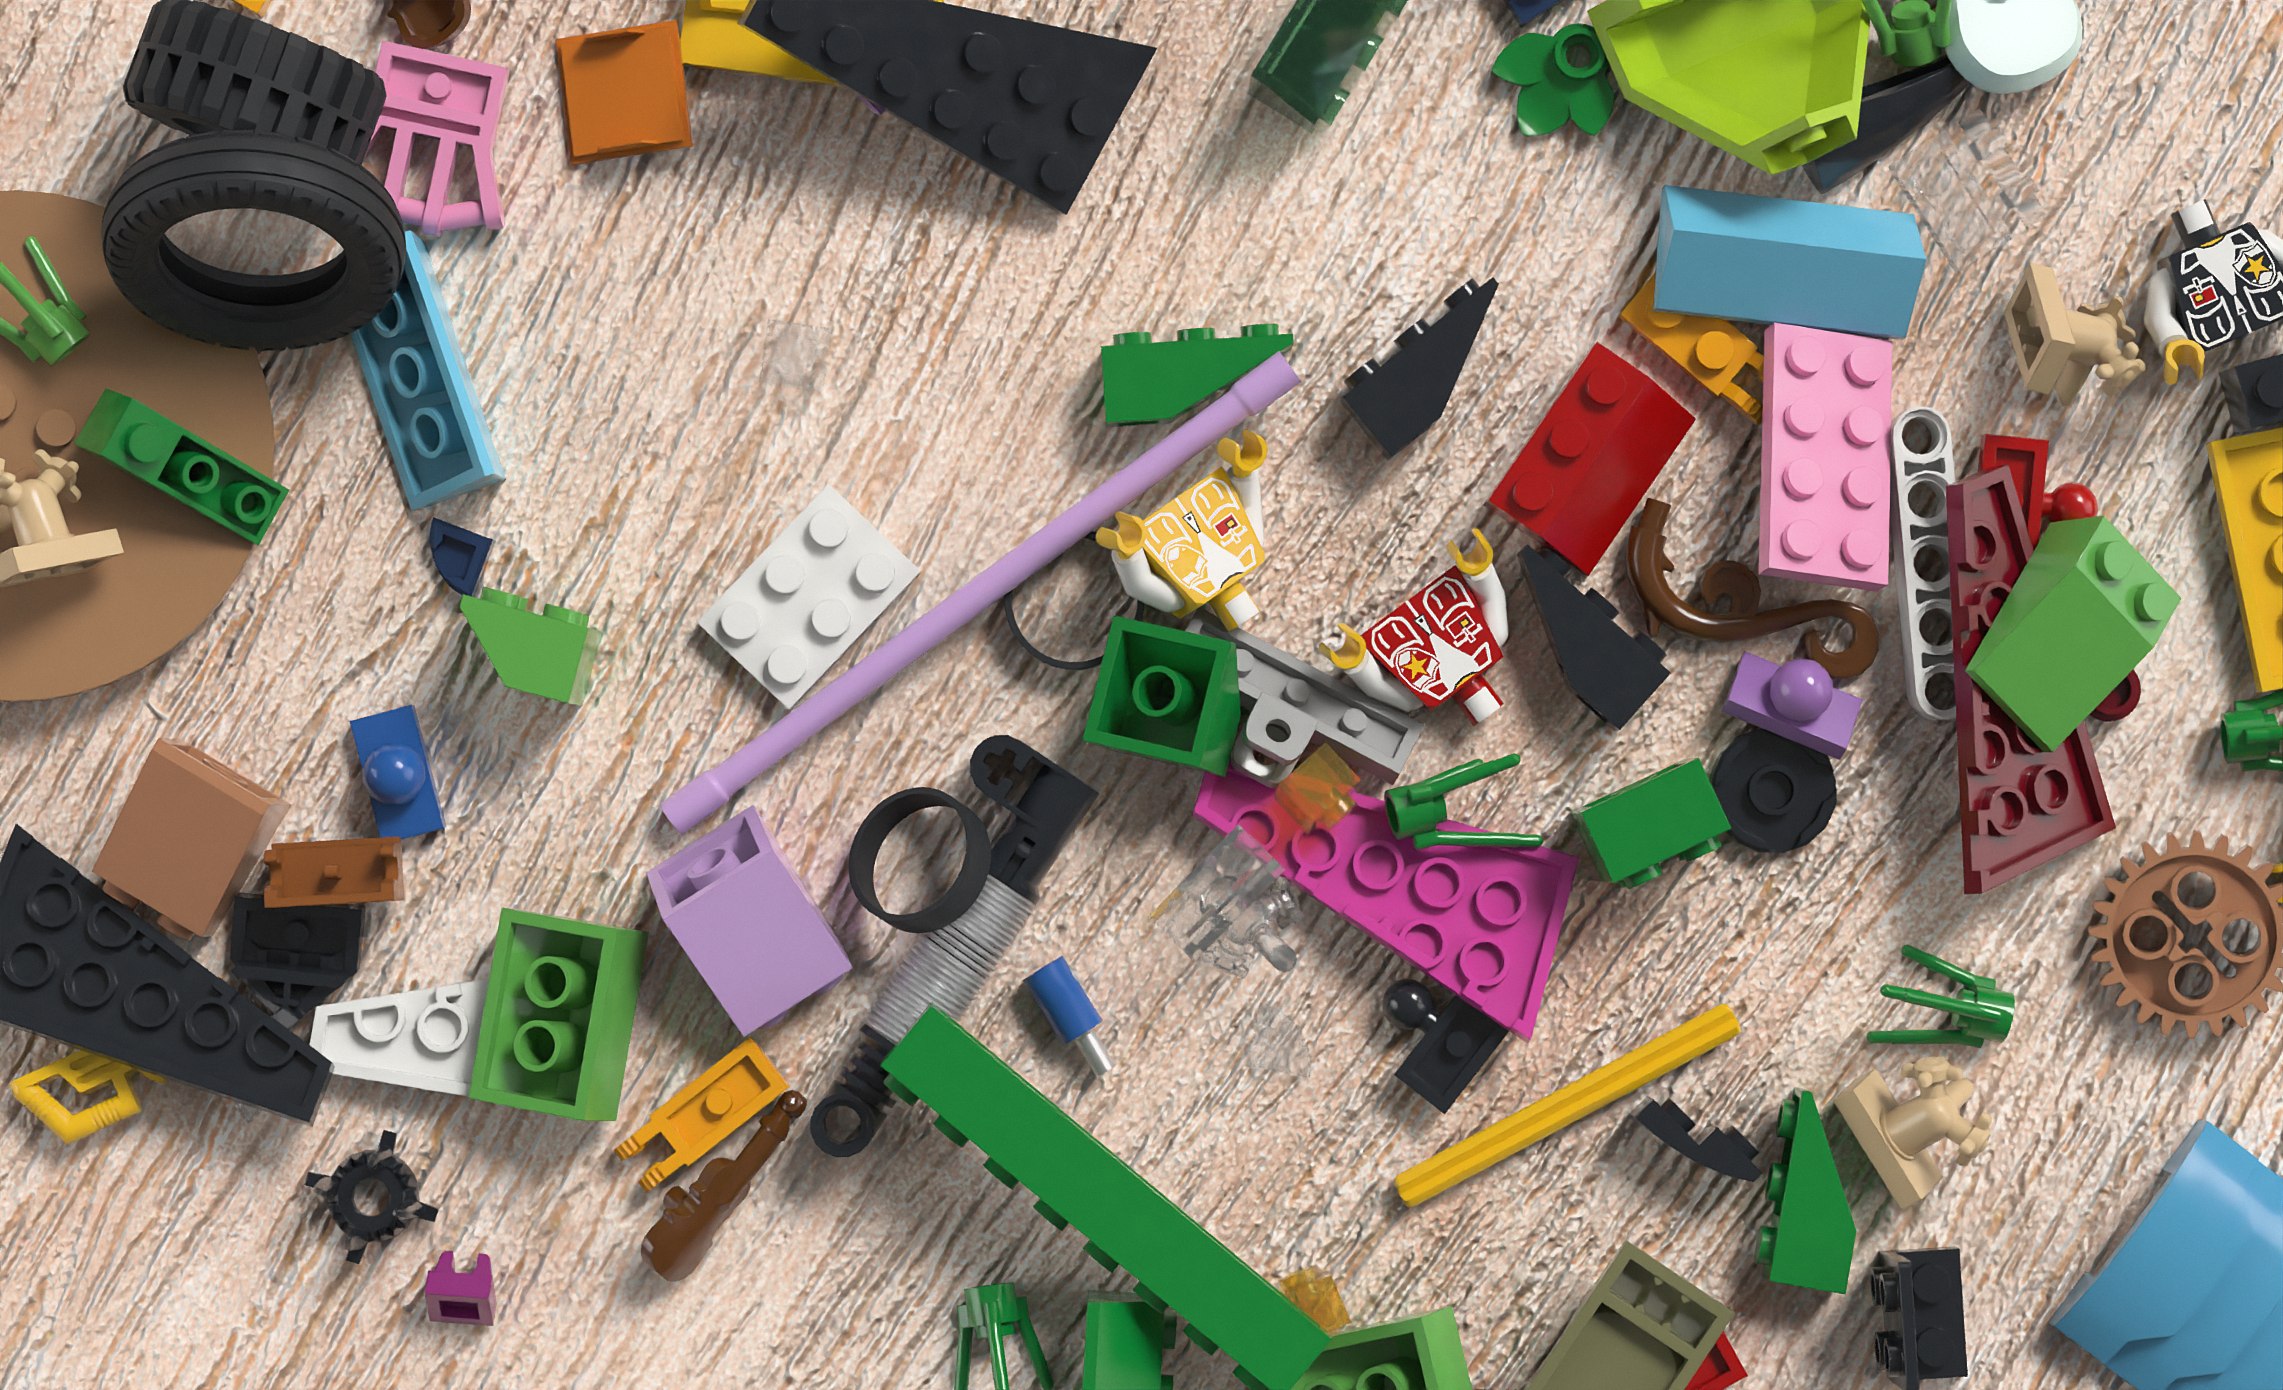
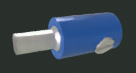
(1069, 1011)

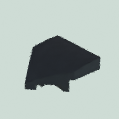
(295, 953)

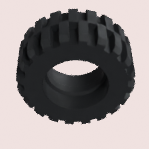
(225, 71)

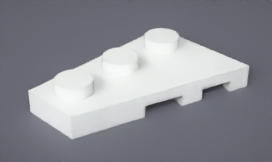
(406, 1037)

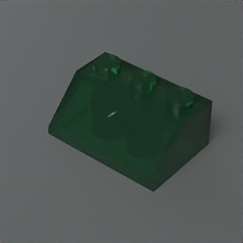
(1315, 54)

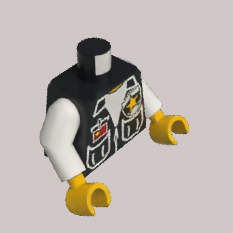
(2212, 289)

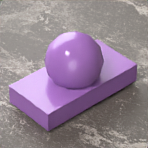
(1793, 702)

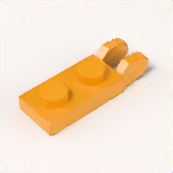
(1701, 347)
(708, 1109)

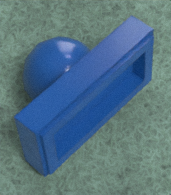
(398, 773)

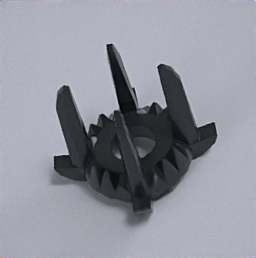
(403, 1202)

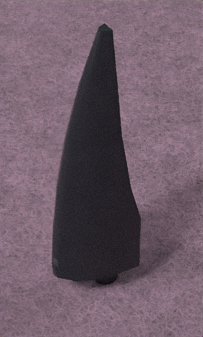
(1887, 117)

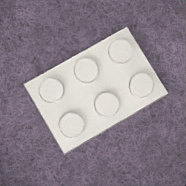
(809, 597)

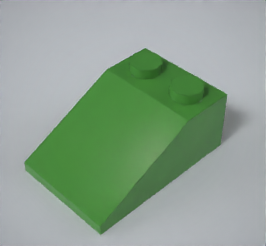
(2071, 628)
(1393, 1354)

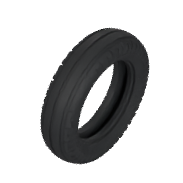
(263, 174)

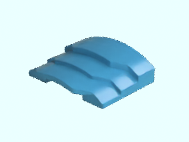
(2194, 1280)

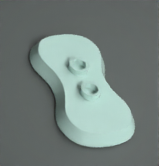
(2013, 42)

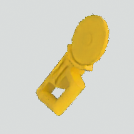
(87, 1075)

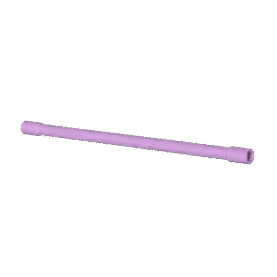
(715, 786)

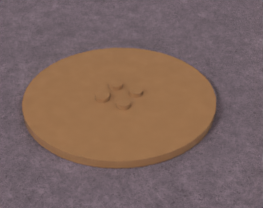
(176, 564)

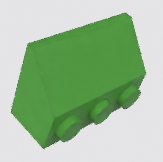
(558, 1015)

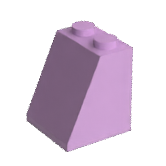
(748, 922)

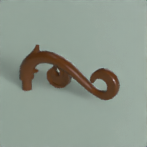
(1659, 604)

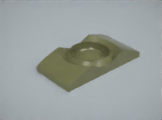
(1634, 1330)

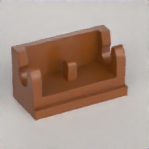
(334, 872)

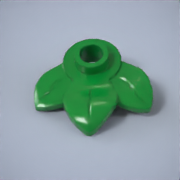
(1552, 87)

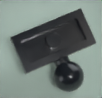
(1452, 1043)

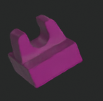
(461, 1296)

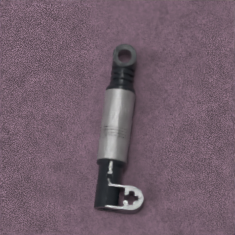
(949, 962)

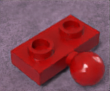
(2028, 469)

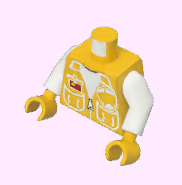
(1198, 541)

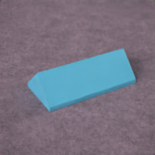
(1787, 262)
(426, 390)

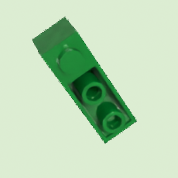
(1167, 379)
(181, 465)
(1810, 1220)

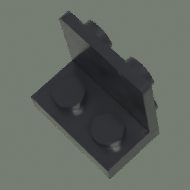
(1921, 1315)

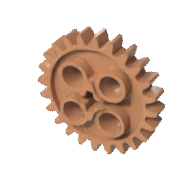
(2151, 973)

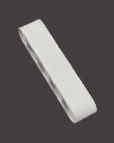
(1908, 536)

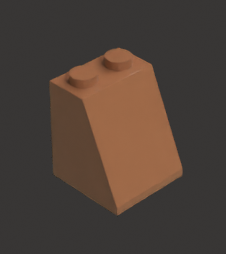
(187, 838)

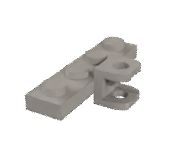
(1302, 705)

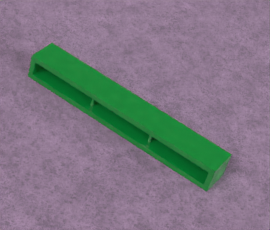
(1104, 1200)

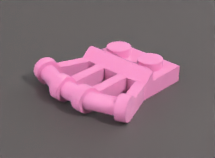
(447, 102)

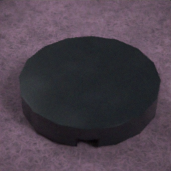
(1773, 791)

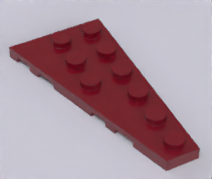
(2013, 797)

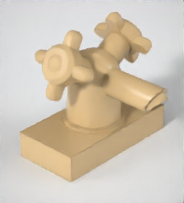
(2050, 334)
(40, 528)
(1899, 1134)

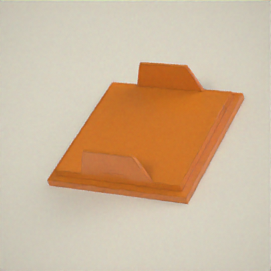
(624, 92)

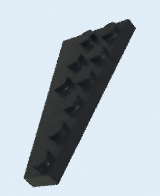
(987, 85)
(120, 989)

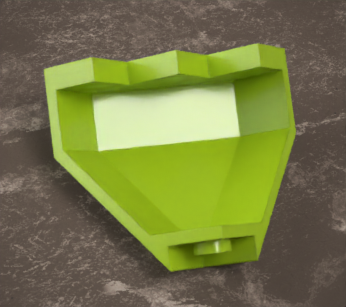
(1743, 74)

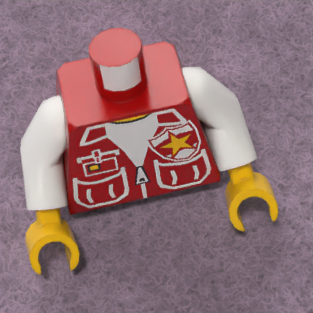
(1435, 641)

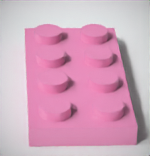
(1825, 457)

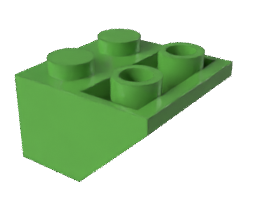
(531, 651)

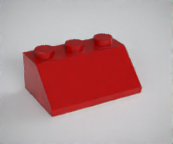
(1590, 459)

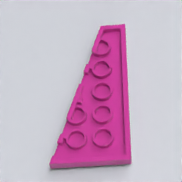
(1458, 913)

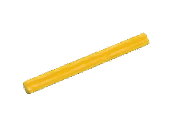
(1567, 1105)

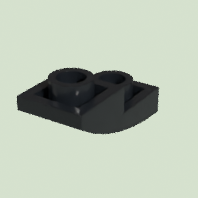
(1719, 1151)

